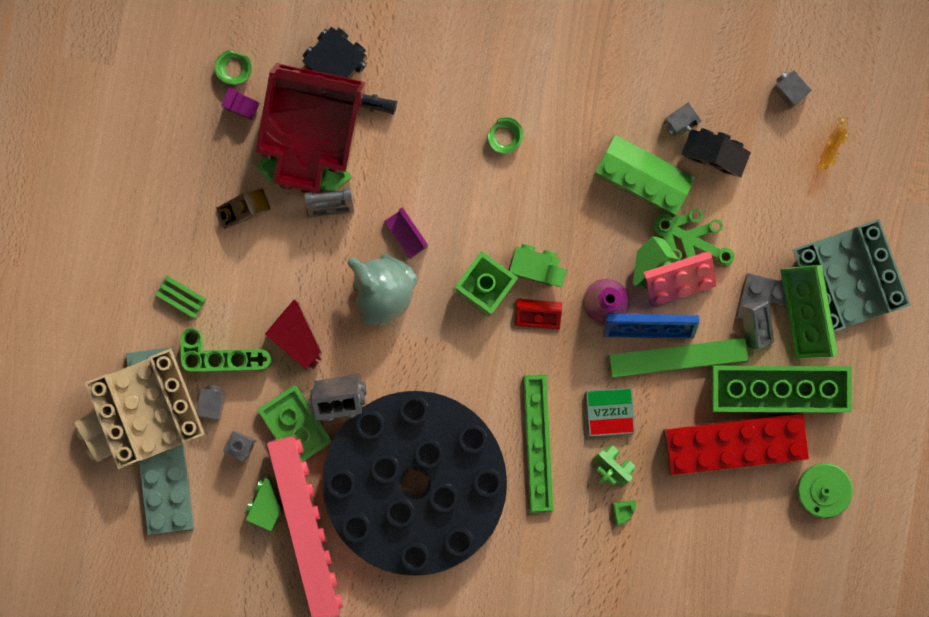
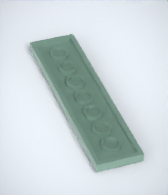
(165, 480)

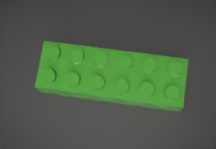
(781, 389)

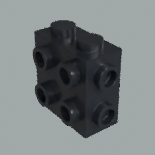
(335, 54)

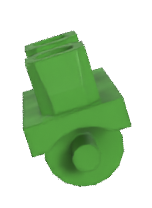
(611, 470)

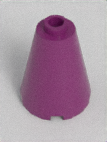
(596, 303)

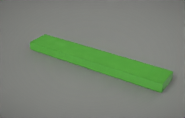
(678, 357)
(538, 443)

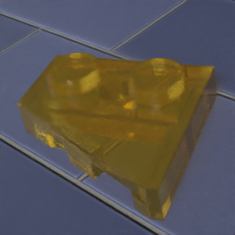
(838, 137)

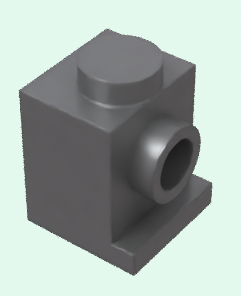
(681, 120)

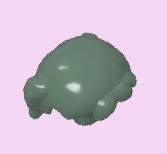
(383, 288)

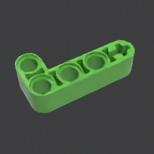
(226, 356)

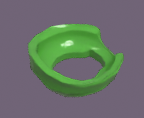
(220, 66)
(514, 126)

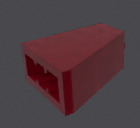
(295, 336)

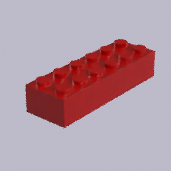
(736, 444)

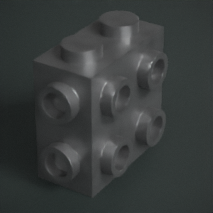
(337, 397)

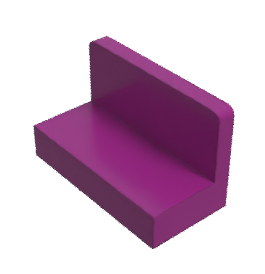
(406, 233)

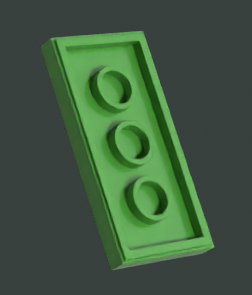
(808, 311)

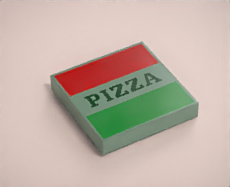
(610, 412)

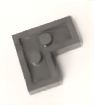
(760, 289)

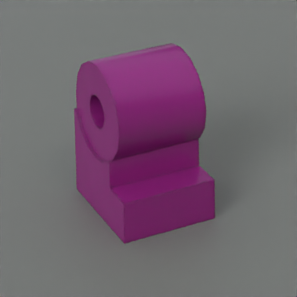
(240, 104)

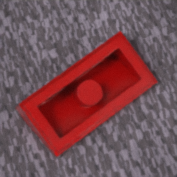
(538, 314)

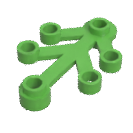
(690, 237)

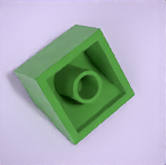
(485, 284)

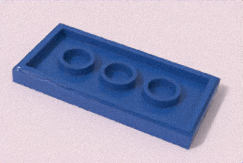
(650, 326)

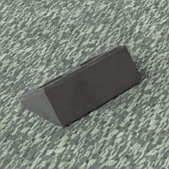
(757, 324)

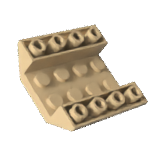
(144, 409)

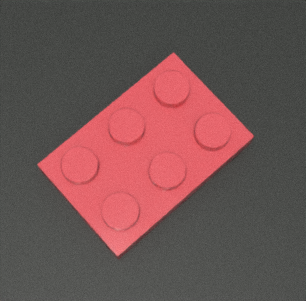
(680, 279)

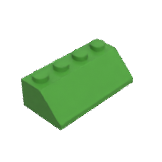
(644, 176)

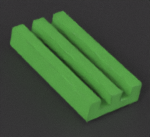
(163, 286)

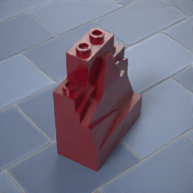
(308, 124)

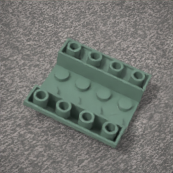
(857, 274)

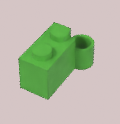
(537, 266)

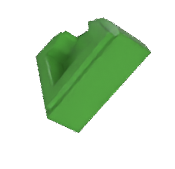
(623, 511)

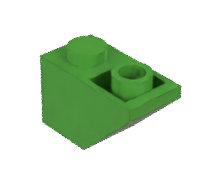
(651, 256)
(266, 507)

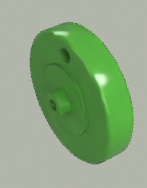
(824, 490)

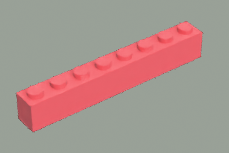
(304, 527)

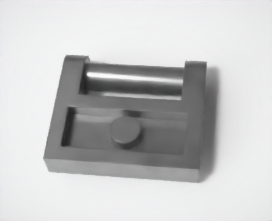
(329, 203)

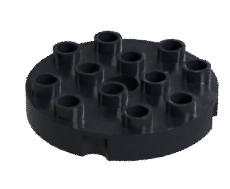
(399, 528)

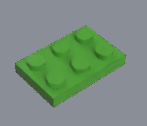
(291, 416)

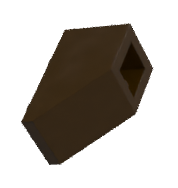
(243, 207)

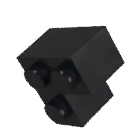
(716, 151)

